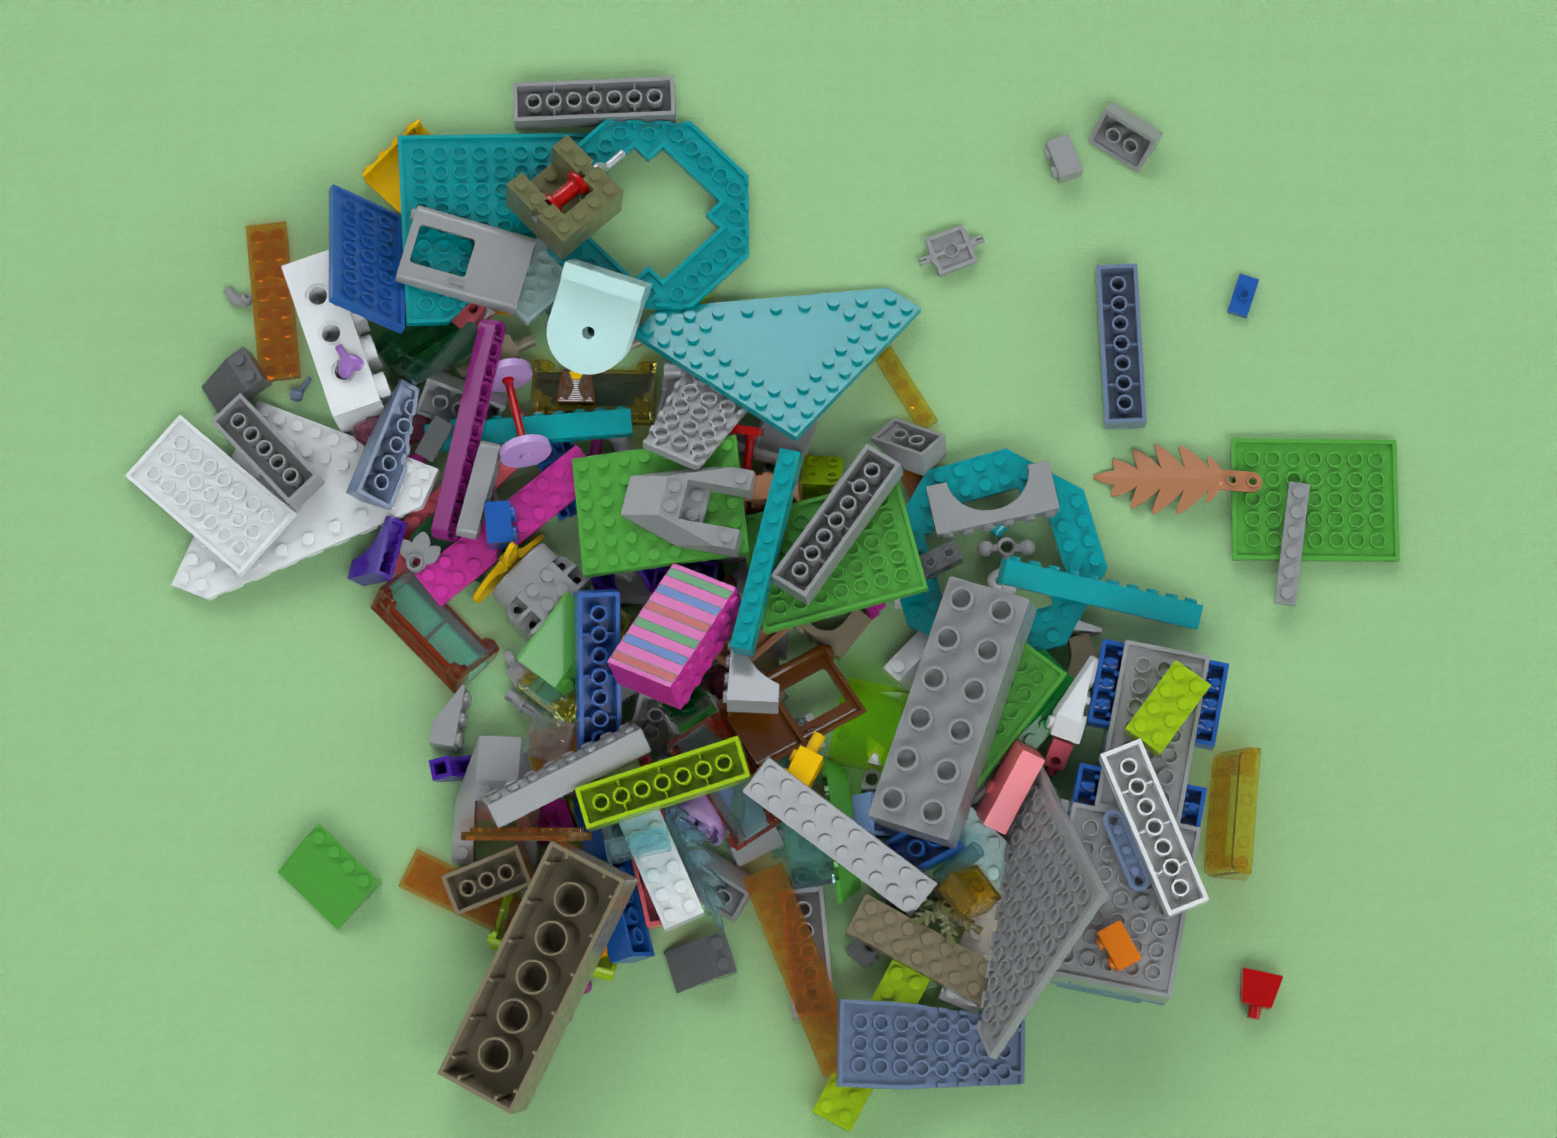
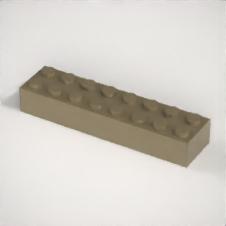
(919, 949)

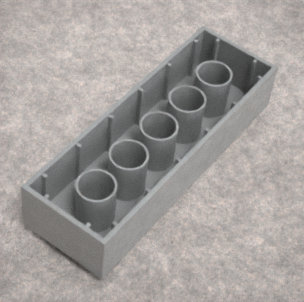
(952, 712)

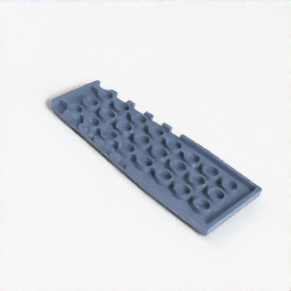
(919, 1048)

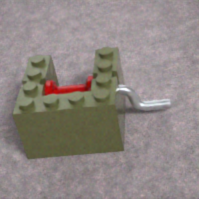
(550, 201)

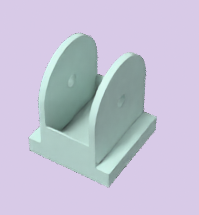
(598, 300)

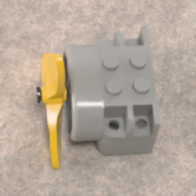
(530, 584)

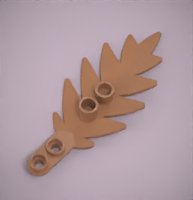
(1172, 478)

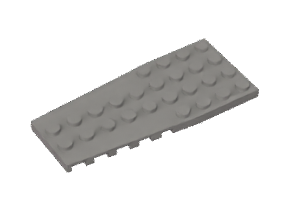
(692, 423)

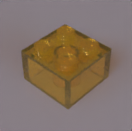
(969, 892)

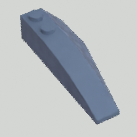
(385, 453)

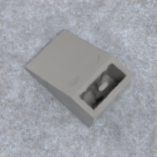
(448, 725)

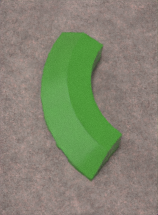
(837, 792)

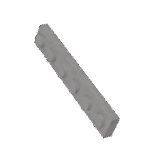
(1291, 544)

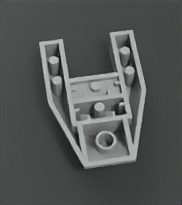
(677, 502)
(490, 768)

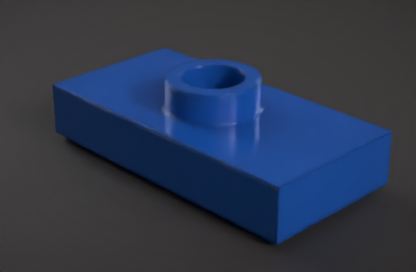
(1243, 296)

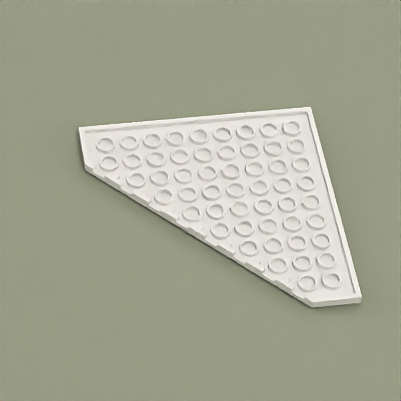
(321, 521)

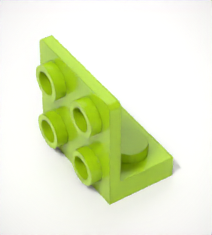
(820, 475)

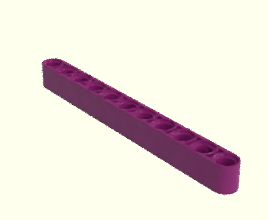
(468, 427)

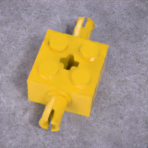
(806, 762)

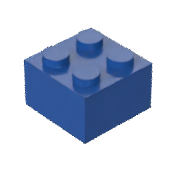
(499, 524)

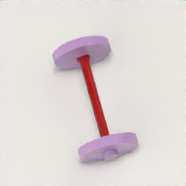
(524, 449)

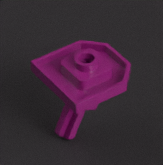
(556, 815)

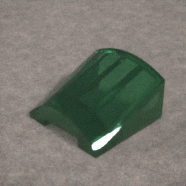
(425, 349)

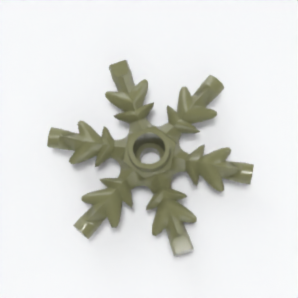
(943, 914)

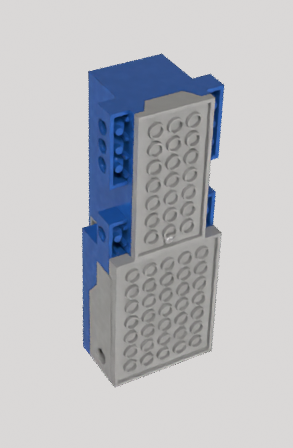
(1121, 686)

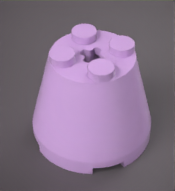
(705, 818)

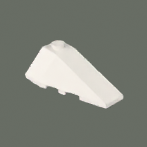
(905, 663)
(1068, 715)

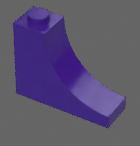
(380, 559)

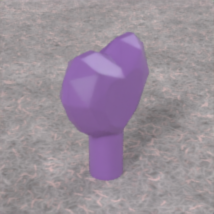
(348, 363)

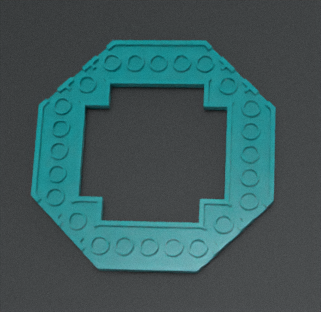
(713, 172)
(1071, 528)

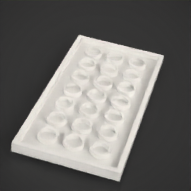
(211, 495)

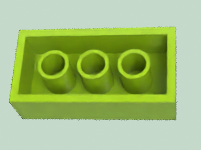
(1167, 708)

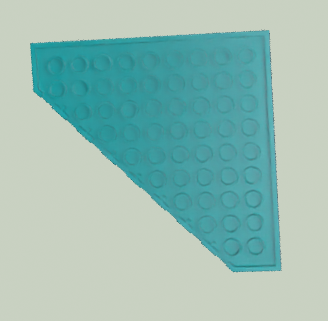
(468, 180)
(781, 353)

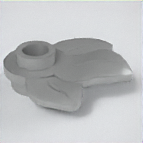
(420, 549)

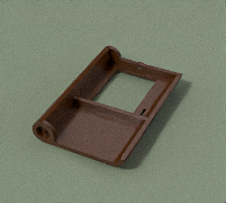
(778, 733)

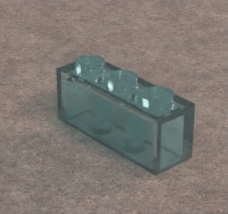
(637, 845)

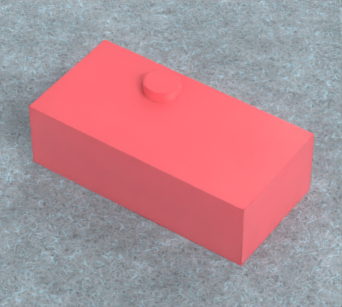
(1009, 786)

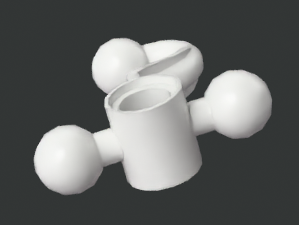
(986, 549)

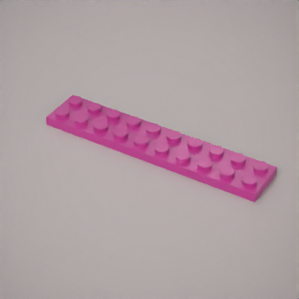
(534, 507)

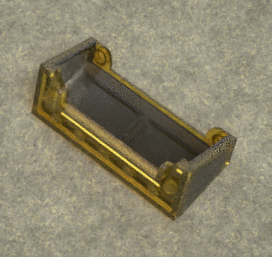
(612, 388)

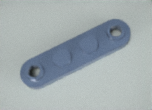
(1126, 850)

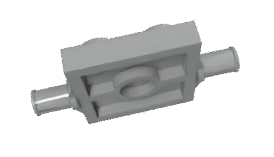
(951, 250)

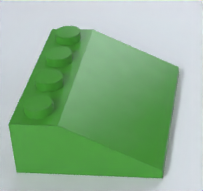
(552, 648)
(329, 876)

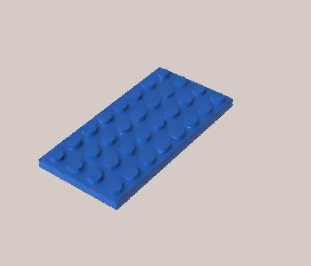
(365, 259)

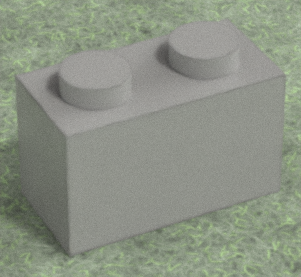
(1063, 159)

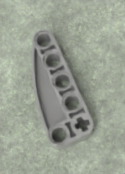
(479, 490)

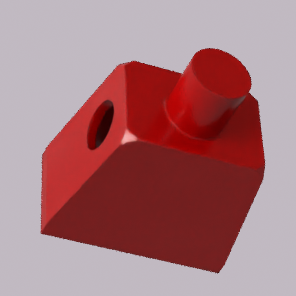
(1258, 990)

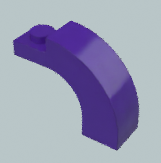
(449, 768)

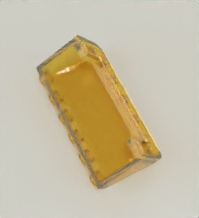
(1232, 814)

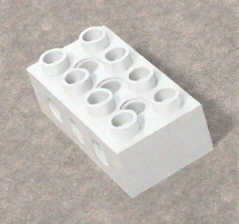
(327, 327)

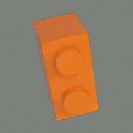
(1117, 946)

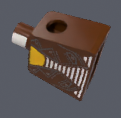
(575, 389)

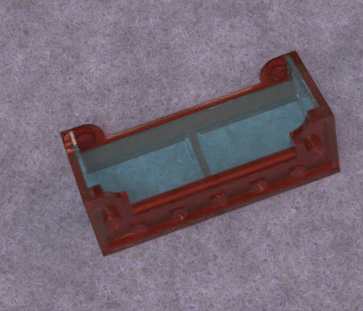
(433, 631)
(738, 811)

